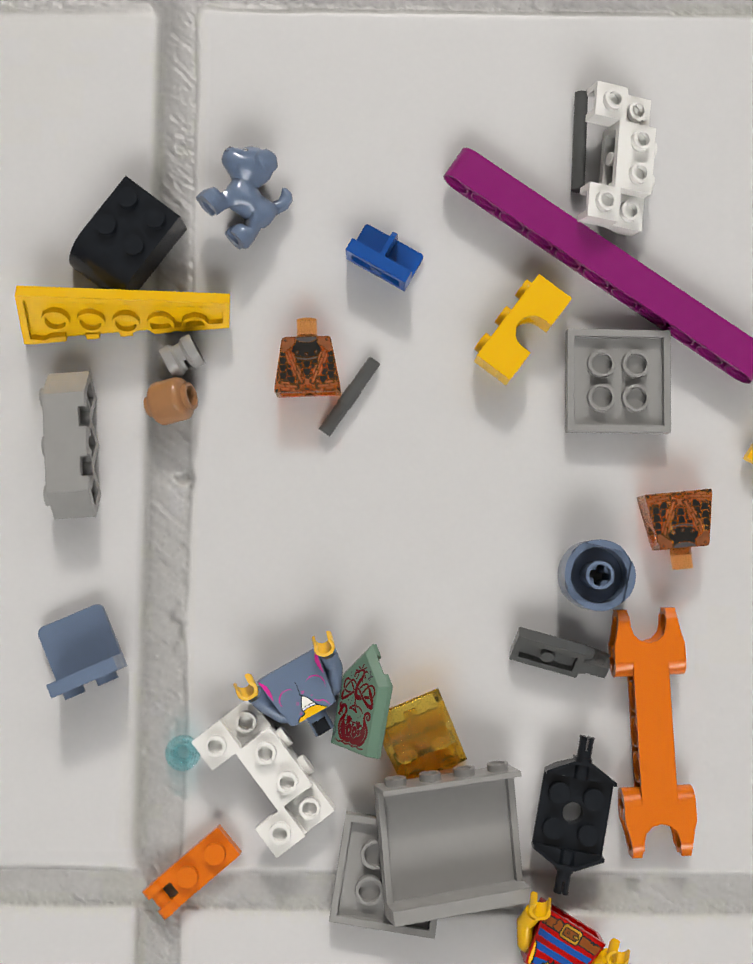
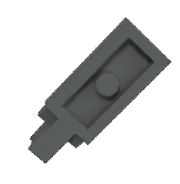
(558, 654)

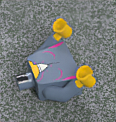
(299, 688)

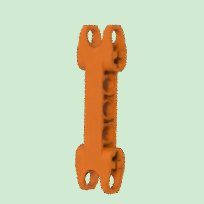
(655, 793)

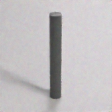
(579, 141)

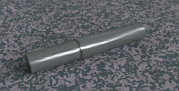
(349, 396)

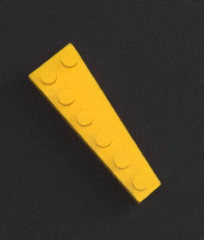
(61, 312)

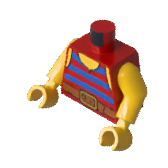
(556, 937)

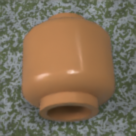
(171, 401)

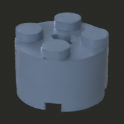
(613, 564)

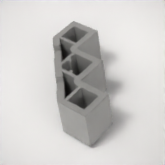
(69, 445)

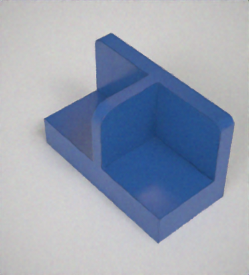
(384, 256)

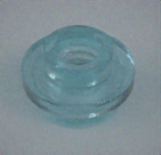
(173, 758)

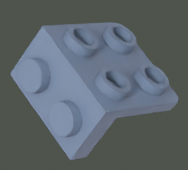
(81, 651)

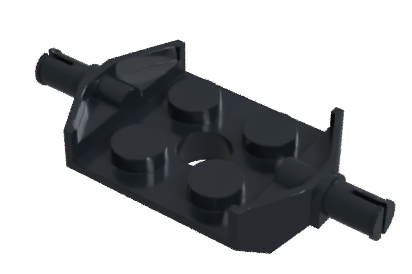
(577, 842)

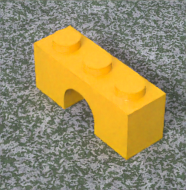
(539, 305)

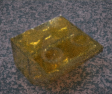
(422, 736)

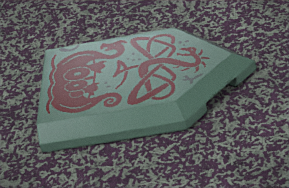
(363, 706)

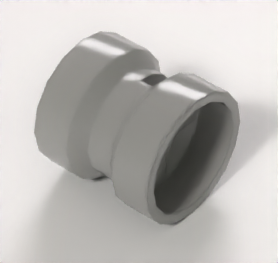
(181, 356)

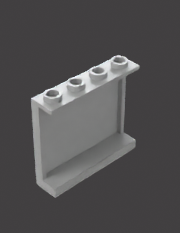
(449, 843)

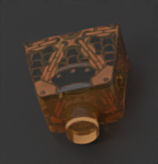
(307, 364)
(677, 523)

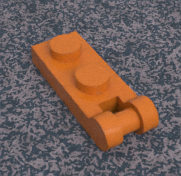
(193, 871)

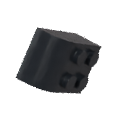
(126, 239)

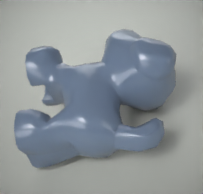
(249, 170)

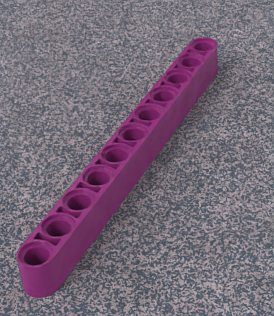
(602, 263)

